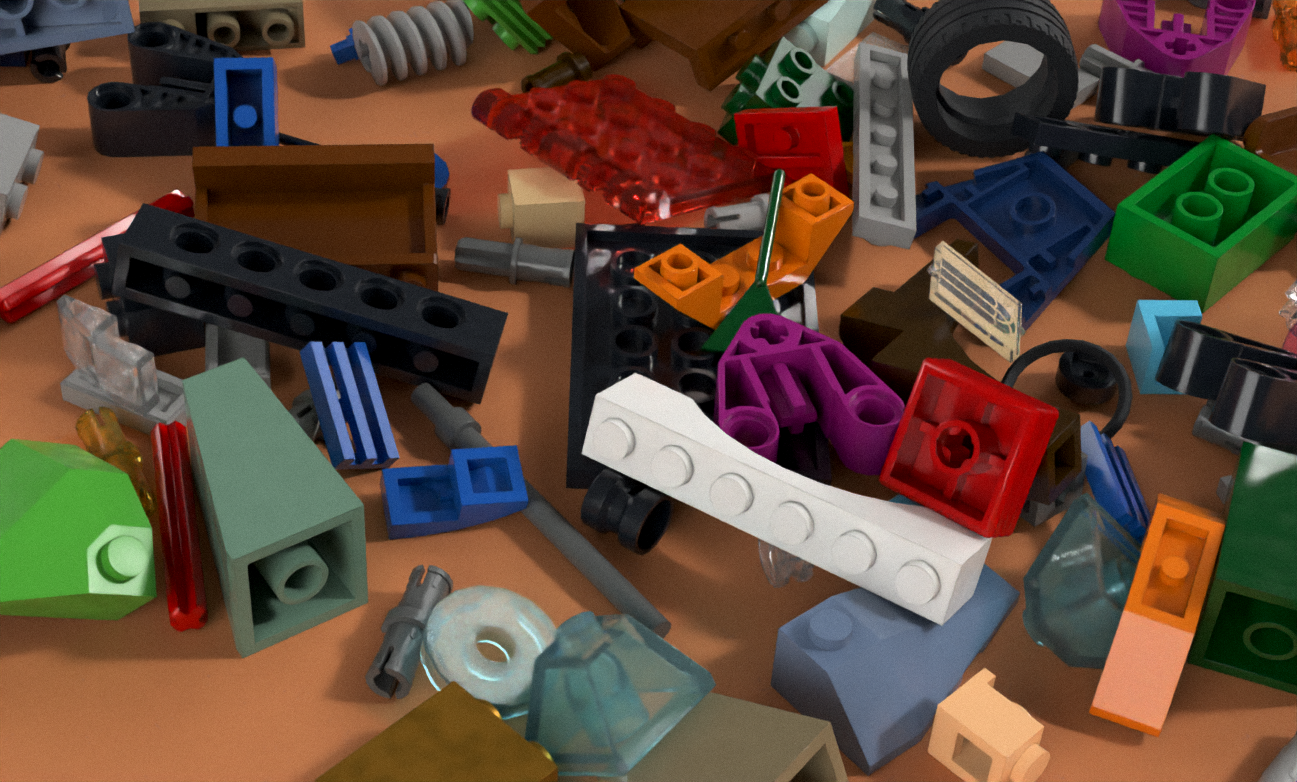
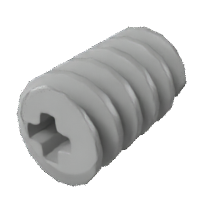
(413, 39)

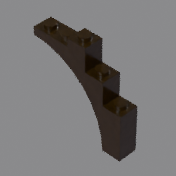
(904, 327)

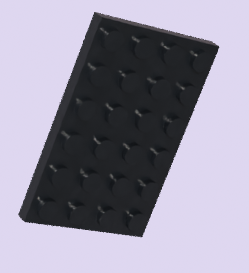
(631, 330)

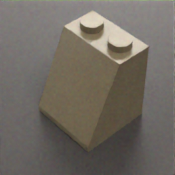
(741, 743)

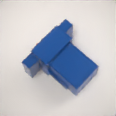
(345, 49)

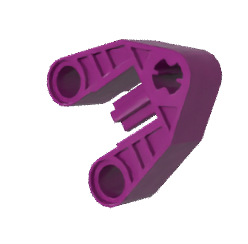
(1172, 48)
(803, 380)

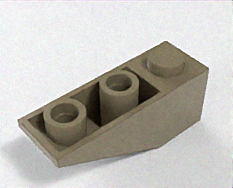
(235, 23)

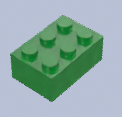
(1205, 222)

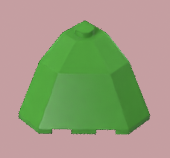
(70, 535)

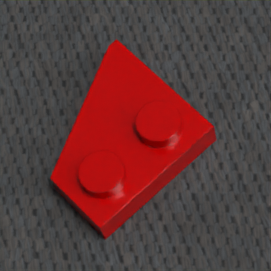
(796, 141)

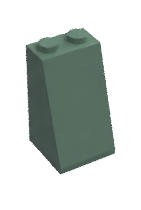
(273, 511)

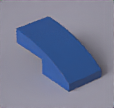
(466, 492)

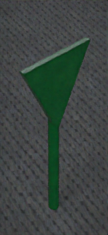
(757, 298)

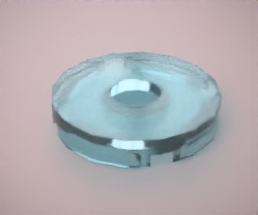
(491, 617)

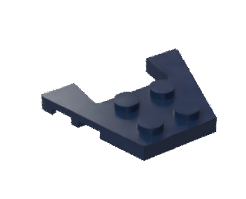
(1029, 218)

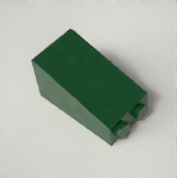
(1252, 594)

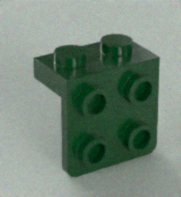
(786, 79)

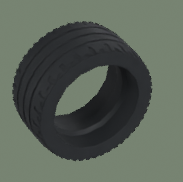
(985, 124)

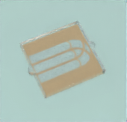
(976, 301)

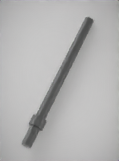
(461, 431)

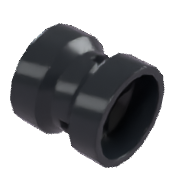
(623, 507)

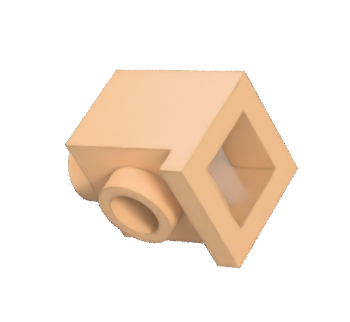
(987, 735)

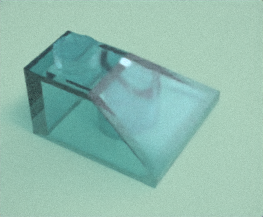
(1080, 585)
(609, 694)

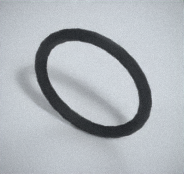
(1089, 349)

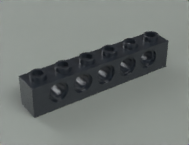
(306, 298)

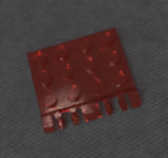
(626, 145)

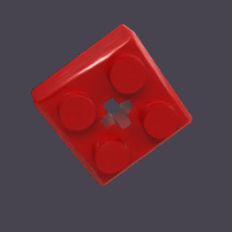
(934, 467)

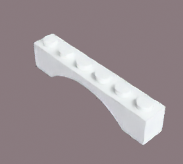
(871, 542)

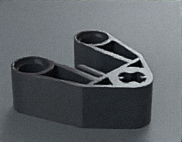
(170, 96)
(1188, 105)
(1246, 378)

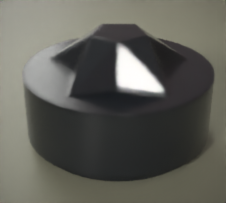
(1084, 379)

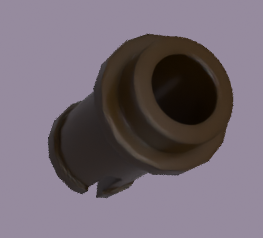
(566, 69)

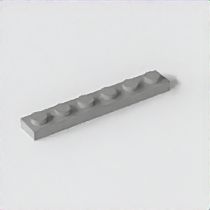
(883, 148)

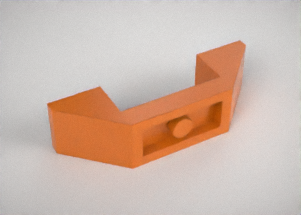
(806, 226)
(1159, 615)

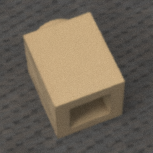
(541, 207)

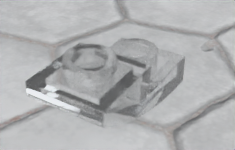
(108, 363)

